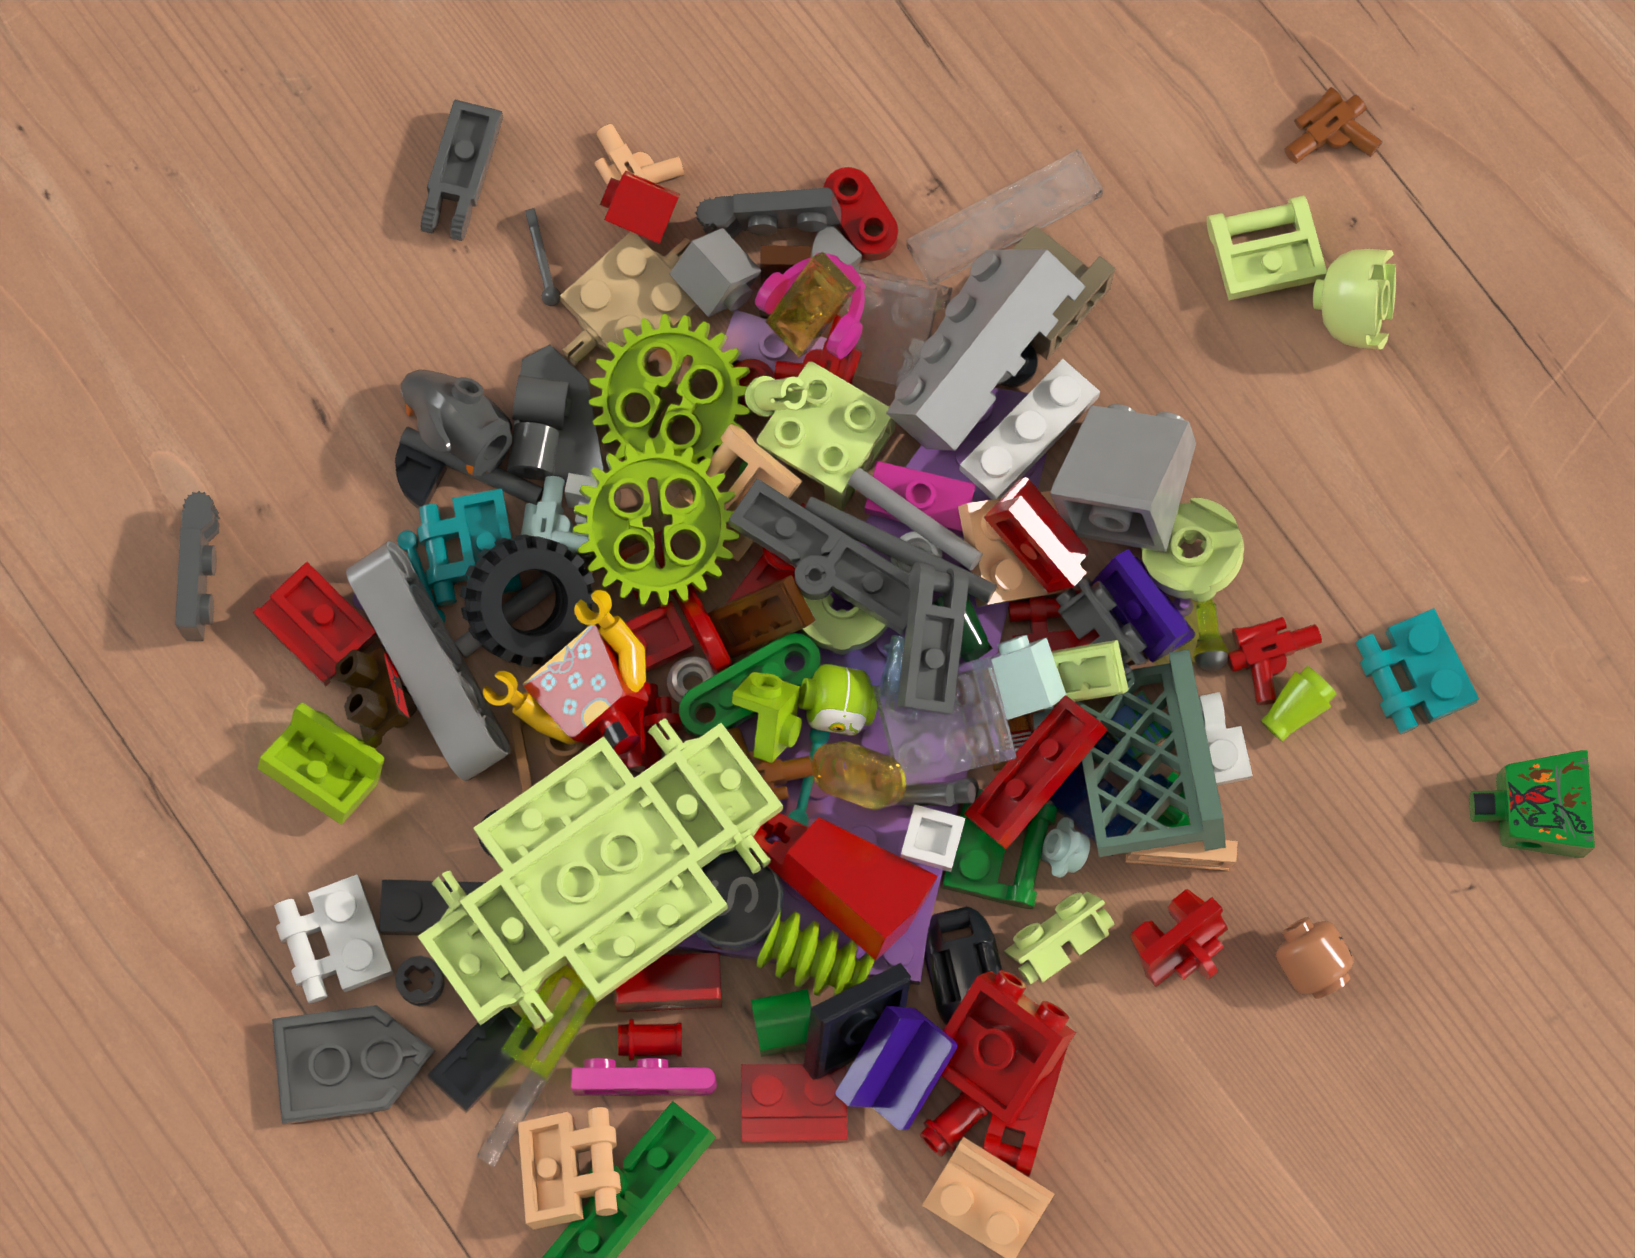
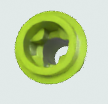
(1299, 703)

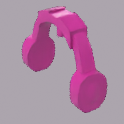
(848, 328)

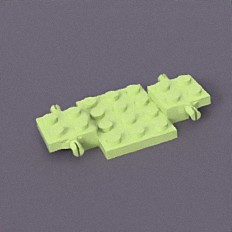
(599, 871)

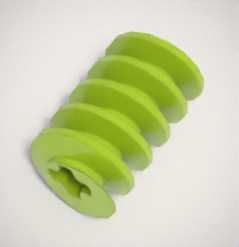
(813, 956)

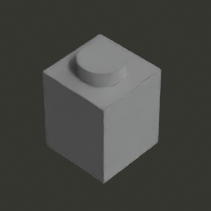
(716, 273)

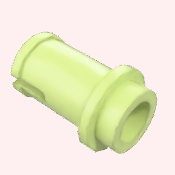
(768, 395)

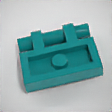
(478, 523)
(1429, 664)

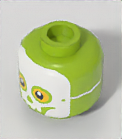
(838, 699)

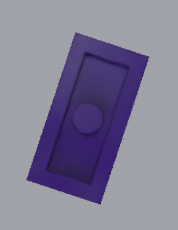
(1144, 606)
(897, 1066)

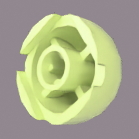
(1357, 297)

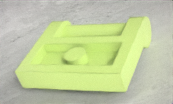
(1271, 261)

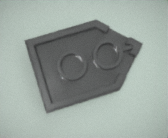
(343, 1062)

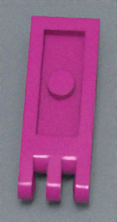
(649, 1078)

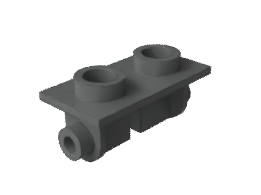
(1093, 610)

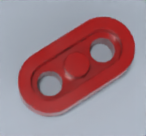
(862, 210)

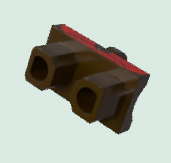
(377, 695)

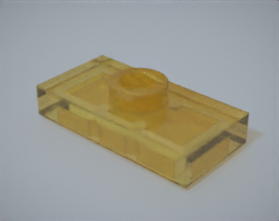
(811, 304)

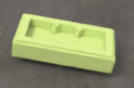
(1091, 670)

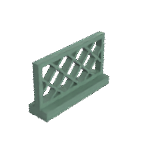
(1191, 760)

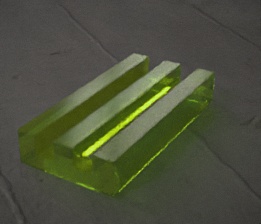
(528, 1058)

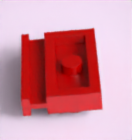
(315, 622)
(790, 1107)

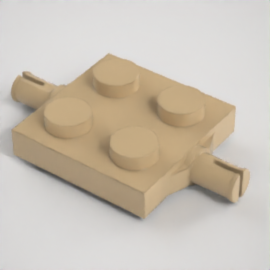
(622, 290)

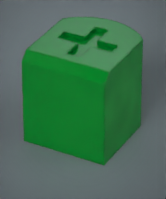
(782, 1022)

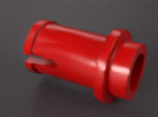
(649, 1039)
(952, 1124)

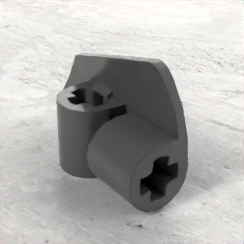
(552, 420)

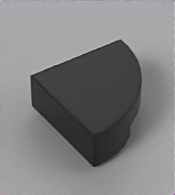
(418, 475)

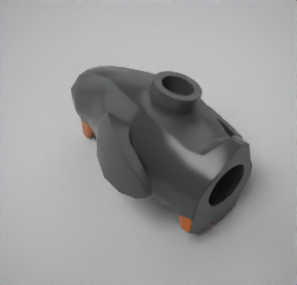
(458, 419)

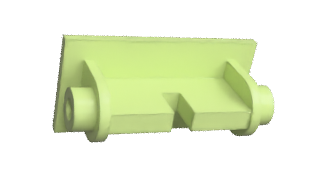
(1041, 943)

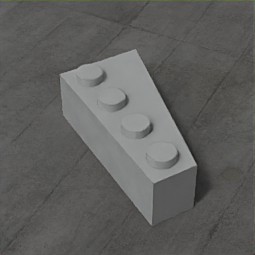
(980, 343)

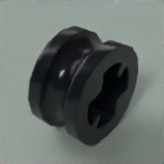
(422, 965)

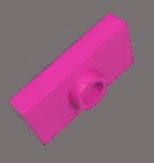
(929, 492)

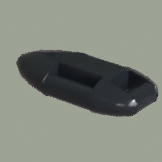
(958, 962)

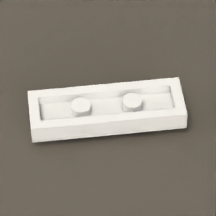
(1029, 430)

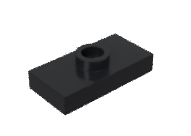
(478, 1060)

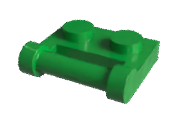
(981, 858)

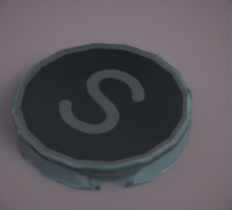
(751, 902)

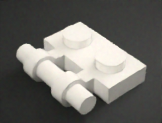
(349, 933)

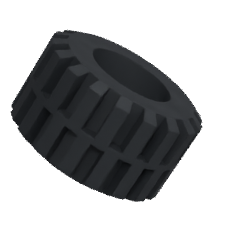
(487, 585)

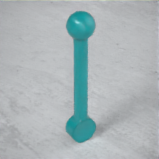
(409, 542)
(818, 739)

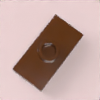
(761, 616)

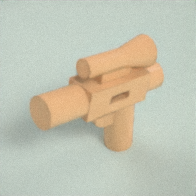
(636, 163)

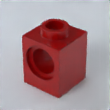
(639, 205)

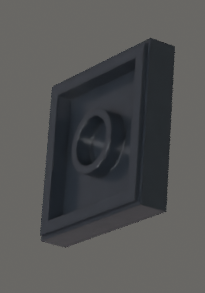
(846, 1020)

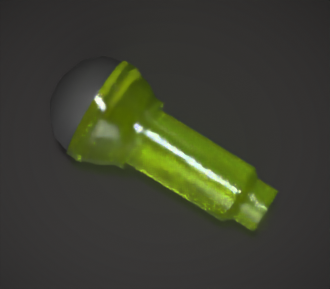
(1210, 649)

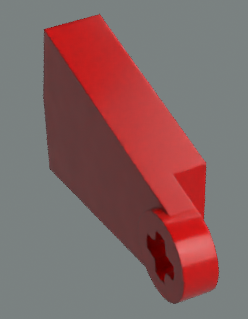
(848, 879)

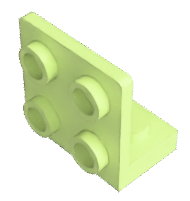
(830, 433)

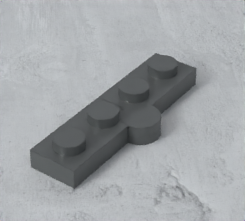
(823, 556)

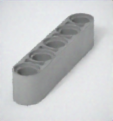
(428, 661)

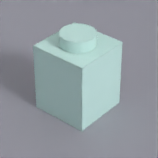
(1026, 676)

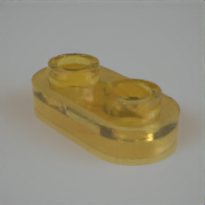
(863, 778)

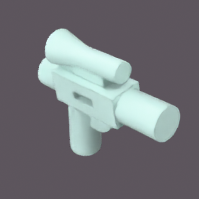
(547, 517)

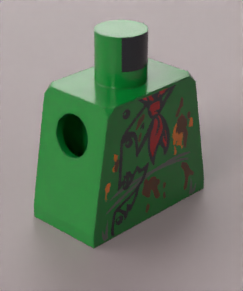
(1541, 805)

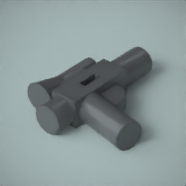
(941, 793)

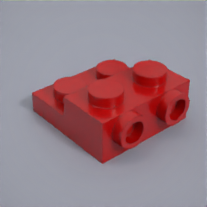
(1004, 1043)

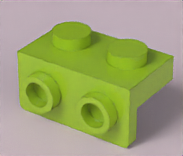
(323, 763)

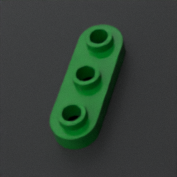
(719, 689)

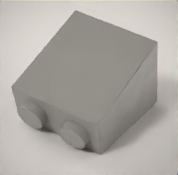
(1125, 476)

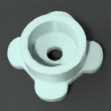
(1065, 848)

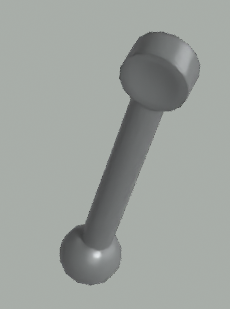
(550, 295)

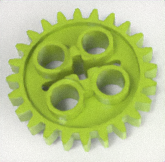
(630, 376)
(609, 526)

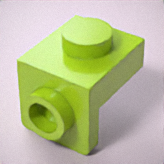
(777, 712)

